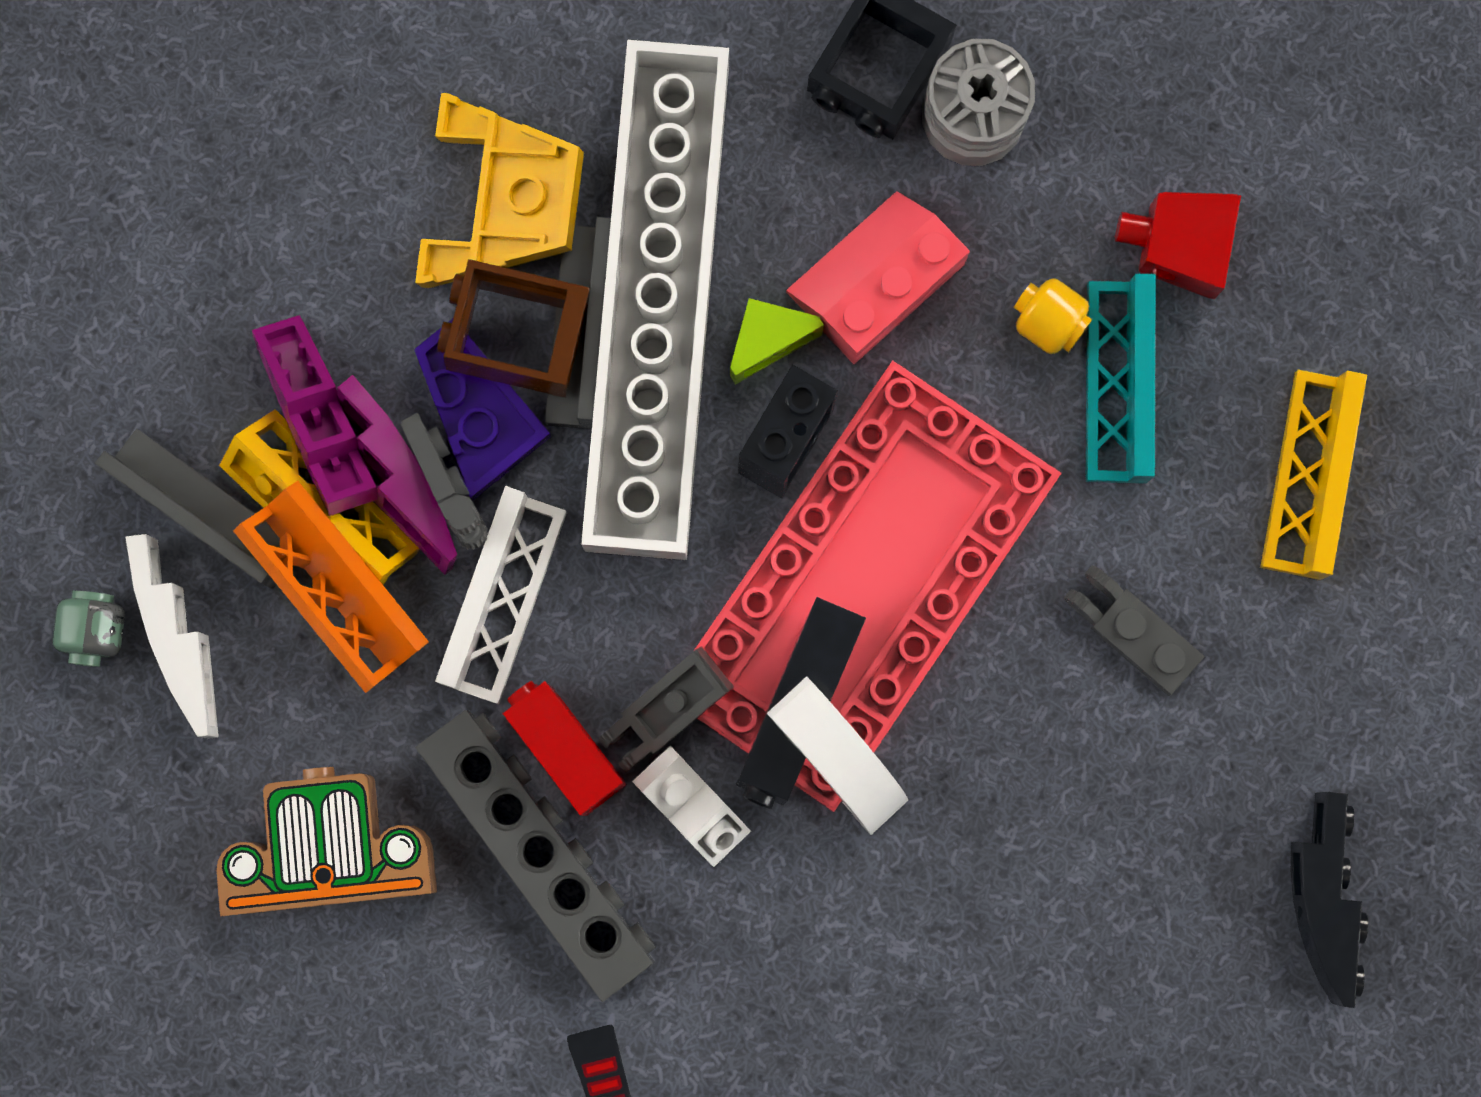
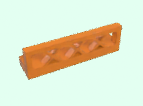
(338, 581)

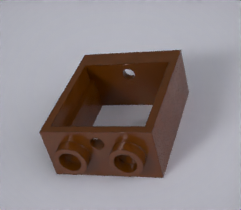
(526, 286)

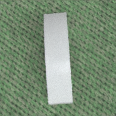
(838, 755)

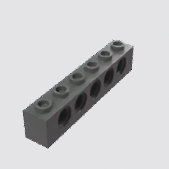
(446, 756)

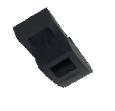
(1327, 923)

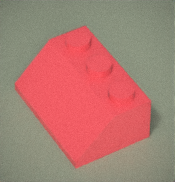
(879, 274)

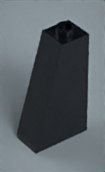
(822, 657)

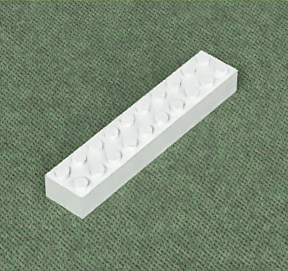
(656, 300)

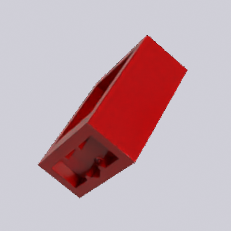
(563, 747)

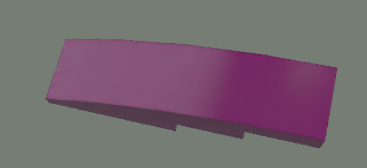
(314, 415)
(404, 490)

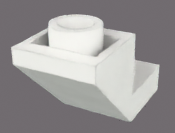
(691, 806)

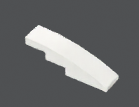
(180, 654)

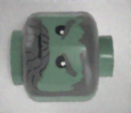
(88, 627)

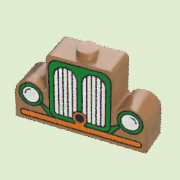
(324, 850)

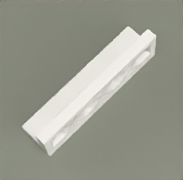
(483, 589)

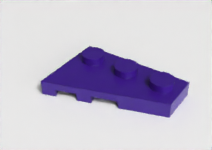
(482, 418)

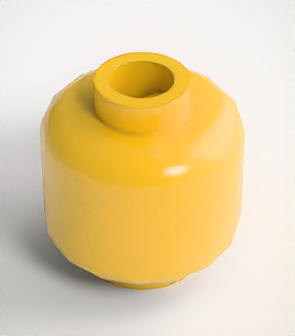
(1052, 316)

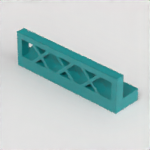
(1140, 380)

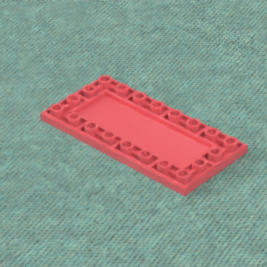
(892, 528)

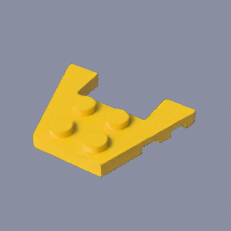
(522, 199)

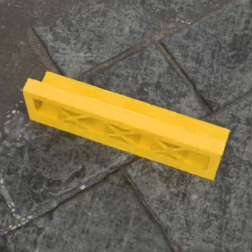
(268, 471)
(1332, 478)

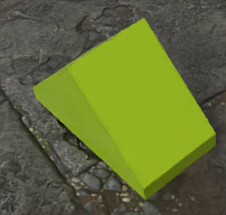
(769, 335)

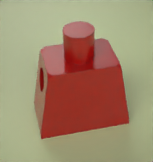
(1185, 239)

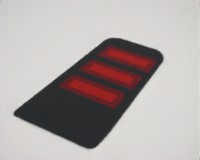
(599, 1062)

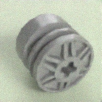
(970, 129)

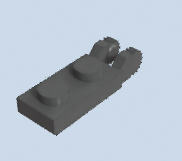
(445, 483)
(1137, 633)
(669, 706)

